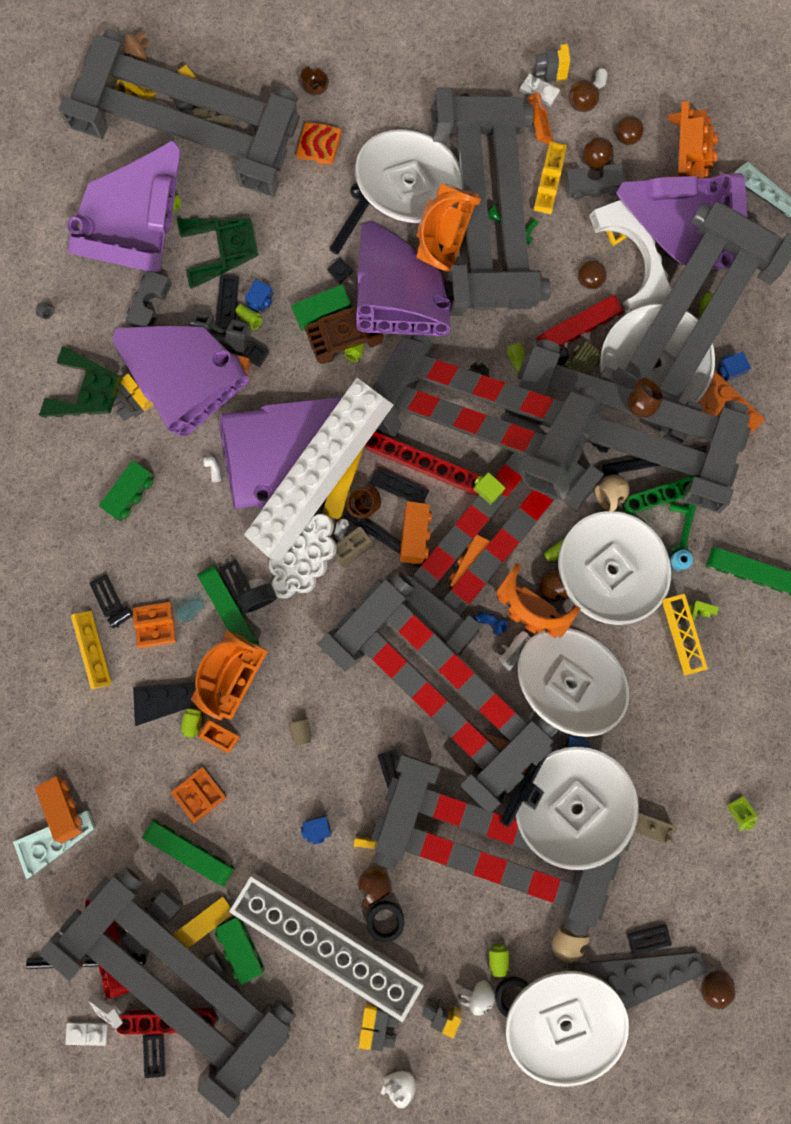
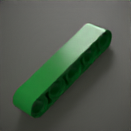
(659, 495)
(750, 569)
(225, 603)
(187, 853)

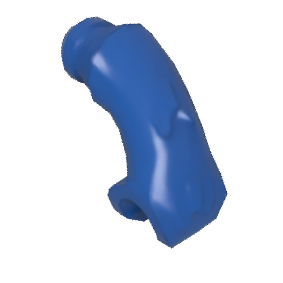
(499, 625)

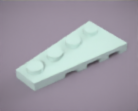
(765, 188)
(40, 849)

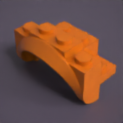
(696, 142)
(445, 225)
(532, 609)
(226, 673)

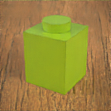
(488, 487)

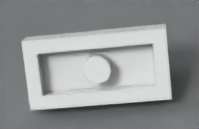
(548, 92)
(512, 653)
(106, 1009)
(86, 1033)

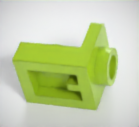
(704, 609)
(743, 814)

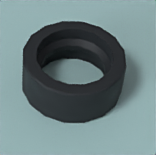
(257, 598)
(389, 937)
(502, 986)

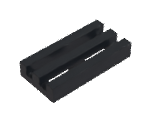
(229, 566)
(99, 581)
(387, 755)
(648, 931)
(153, 1037)

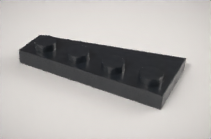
(161, 701)

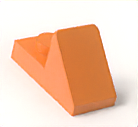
(218, 736)

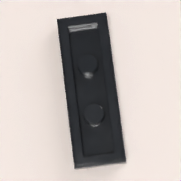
(227, 300)
(399, 486)

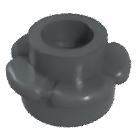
(43, 309)

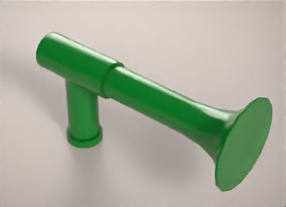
(494, 215)
(690, 512)

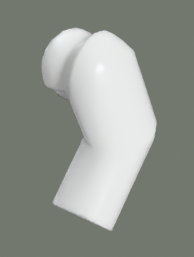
(601, 78)
(215, 469)
(340, 529)

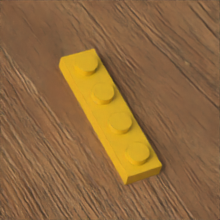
(91, 650)

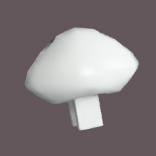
(479, 1000)
(400, 1088)

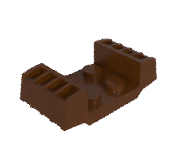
(337, 334)

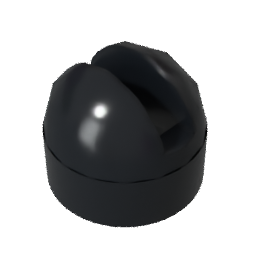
(356, 193)

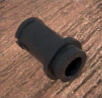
(120, 617)

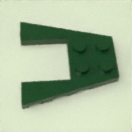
(235, 243)
(96, 392)

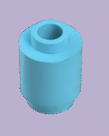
(676, 562)

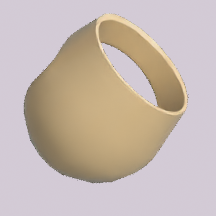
(615, 488)
(568, 948)

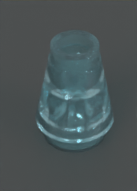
(189, 610)

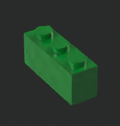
(320, 306)
(127, 491)
(239, 950)

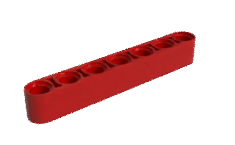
(417, 456)

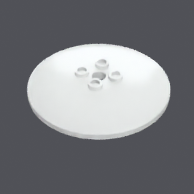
(403, 156)
(627, 335)
(639, 562)
(597, 678)
(608, 814)
(572, 1052)

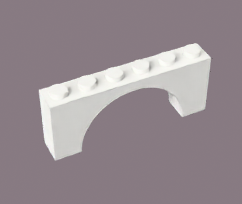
(655, 284)

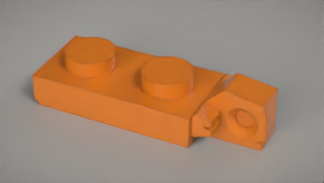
(540, 119)

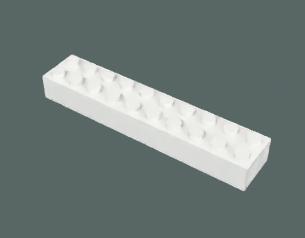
(318, 470)
(327, 947)

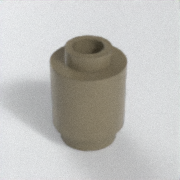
(300, 731)

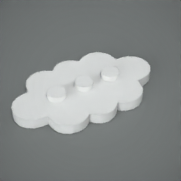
(304, 559)

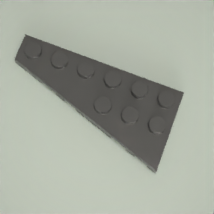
(645, 977)

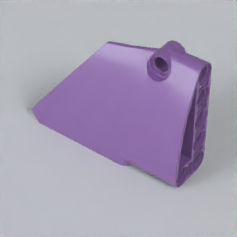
(669, 204)
(128, 212)
(397, 288)
(181, 372)
(266, 445)

